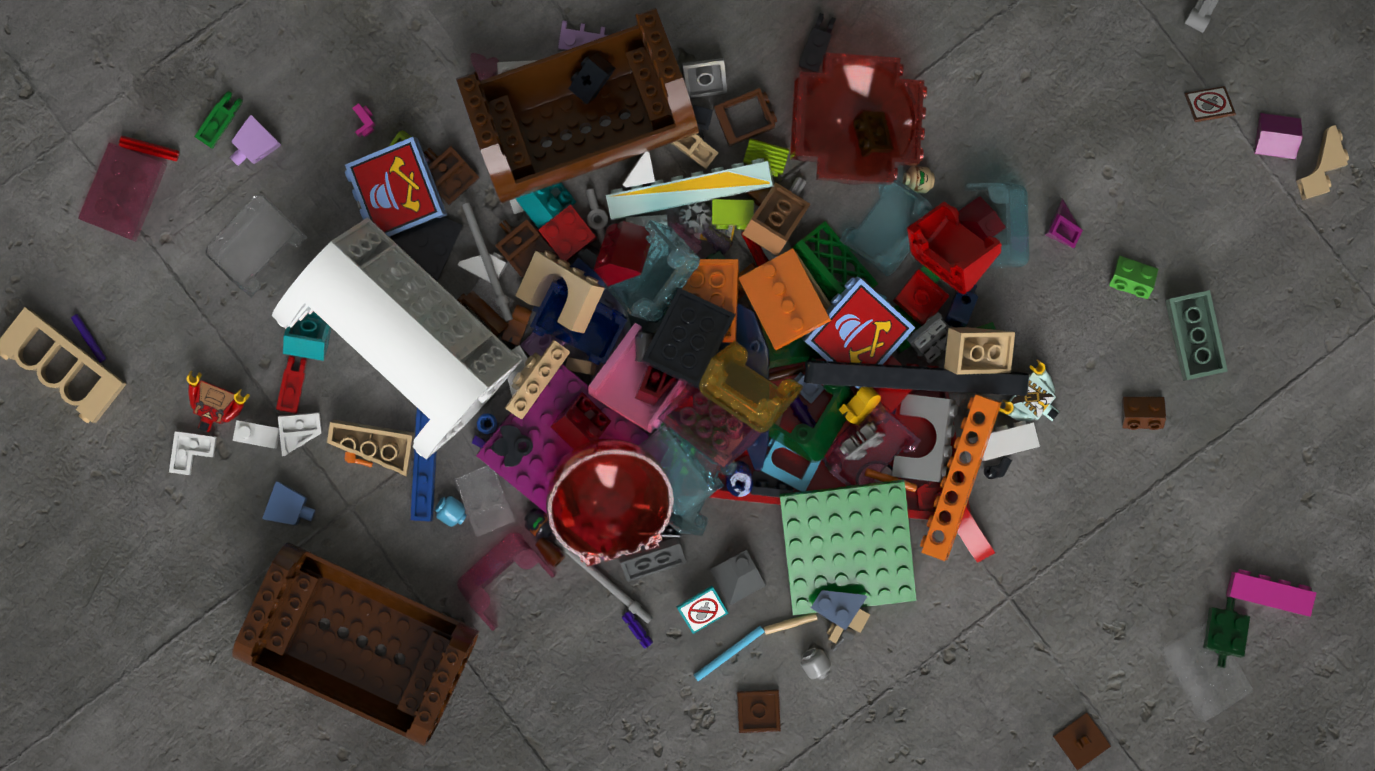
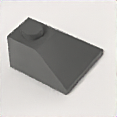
(737, 577)

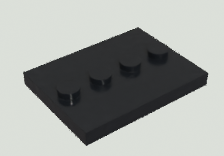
(688, 337)

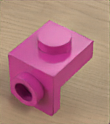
(364, 114)

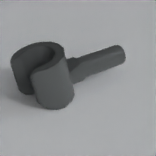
(848, 634)

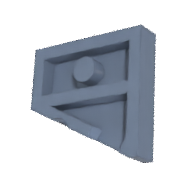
(838, 606)

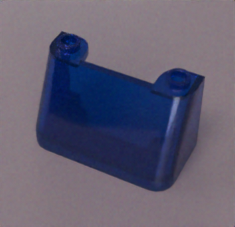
(599, 335)

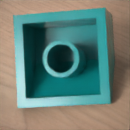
(307, 338)

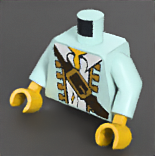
(1037, 401)

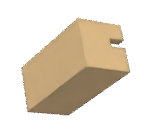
(581, 366)

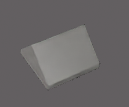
(705, 78)

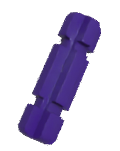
(637, 629)

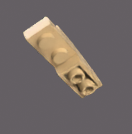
(697, 150)

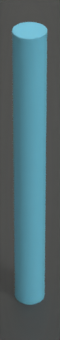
(729, 653)

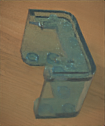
(664, 272)

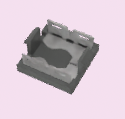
(930, 338)

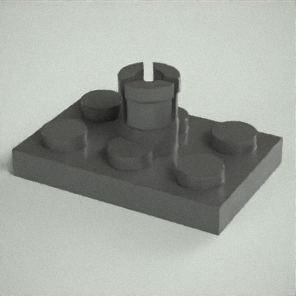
(653, 560)

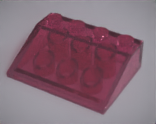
(122, 192)
(708, 426)

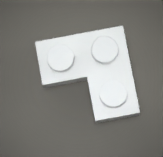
(185, 447)

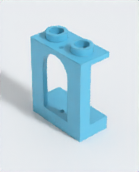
(770, 469)

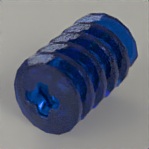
(740, 481)

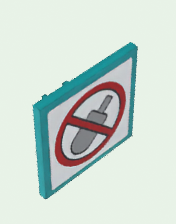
(702, 609)

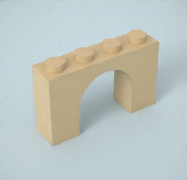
(582, 291)

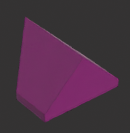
(1064, 227)

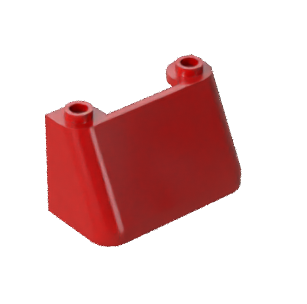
(951, 248)

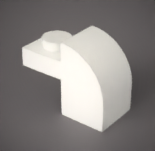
(256, 434)

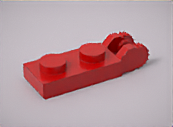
(291, 386)

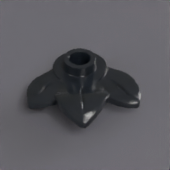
(508, 445)

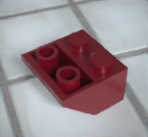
(580, 422)

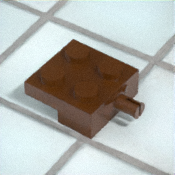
(450, 174)
(521, 245)

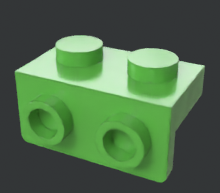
(1134, 277)

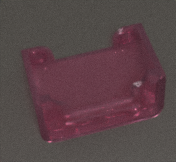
(897, 438)

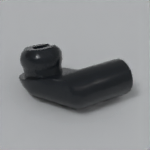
(998, 471)

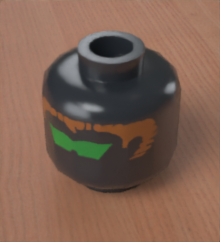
(538, 523)

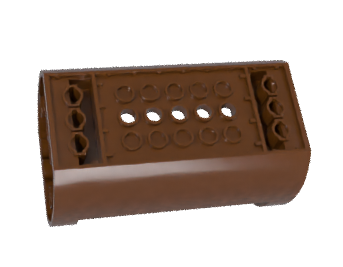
(533, 105)
(287, 642)

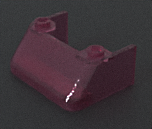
(510, 549)

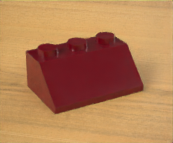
(622, 252)

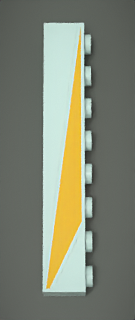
(690, 190)

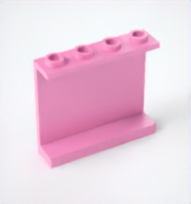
(620, 380)

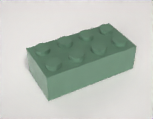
(1196, 335)

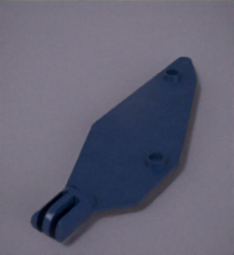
(752, 339)

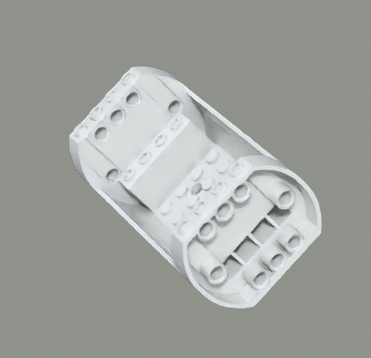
(402, 328)

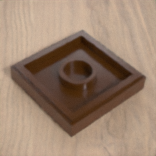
(758, 711)

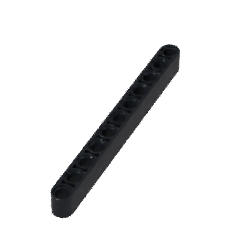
(913, 378)

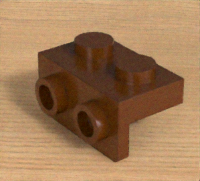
(1143, 413)

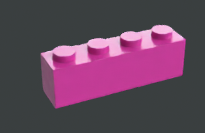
(1270, 593)

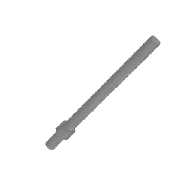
(501, 299)
(634, 606)

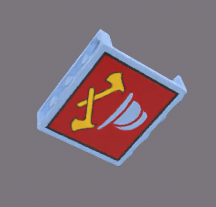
(395, 187)
(860, 327)

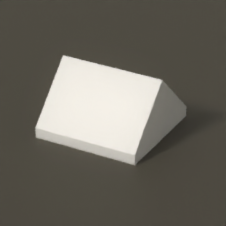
(641, 172)

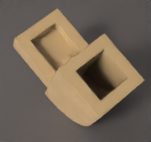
(857, 624)

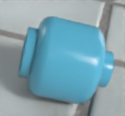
(450, 511)

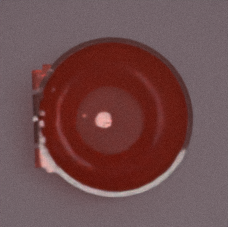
(609, 500)

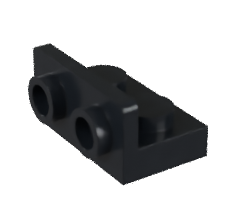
(768, 486)

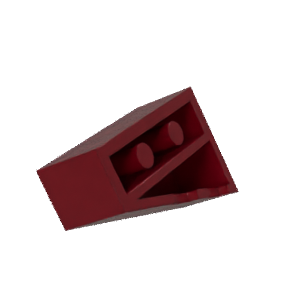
(653, 385)

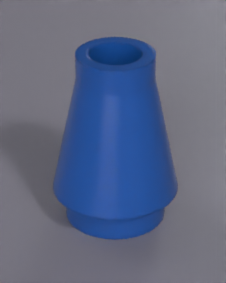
(481, 423)

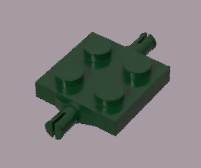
(1226, 632)

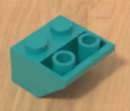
(546, 203)

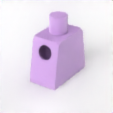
(253, 142)

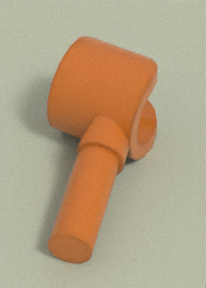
(351, 458)

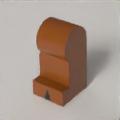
(517, 326)

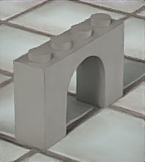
(941, 415)

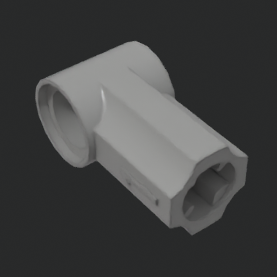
(1200, 14)

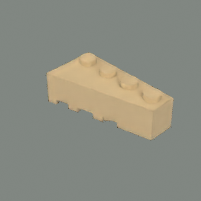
(377, 444)

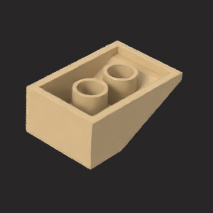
(979, 351)

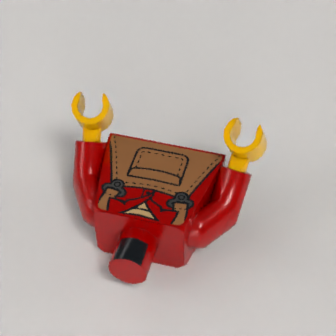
(213, 402)

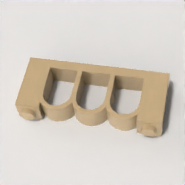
(22, 331)

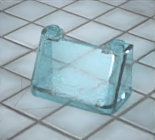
(883, 234)
(687, 476)

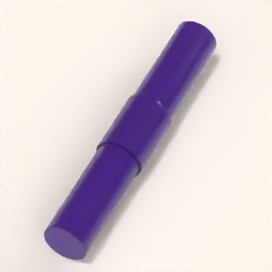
(88, 338)

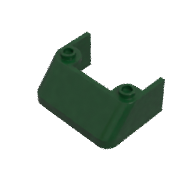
(816, 441)

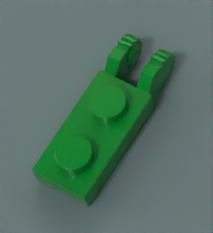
(218, 121)

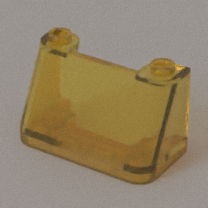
(744, 391)

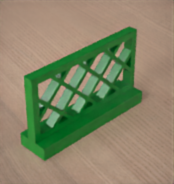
(824, 275)

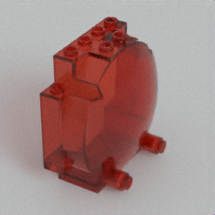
(831, 101)

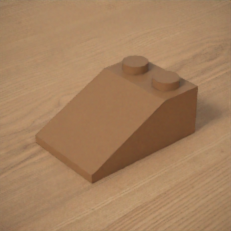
(776, 219)

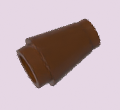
(551, 553)

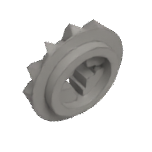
(693, 226)

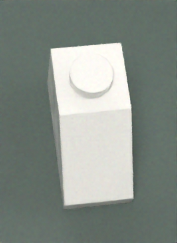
(476, 266)

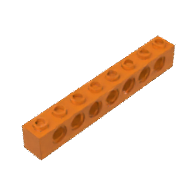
(942, 549)

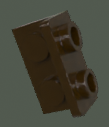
(872, 133)

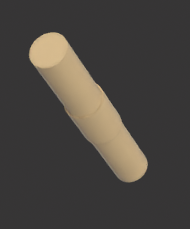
(790, 623)

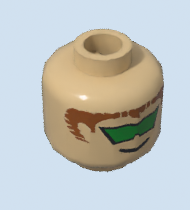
(919, 179)

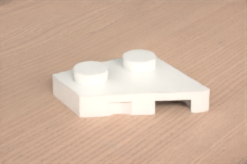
(298, 429)

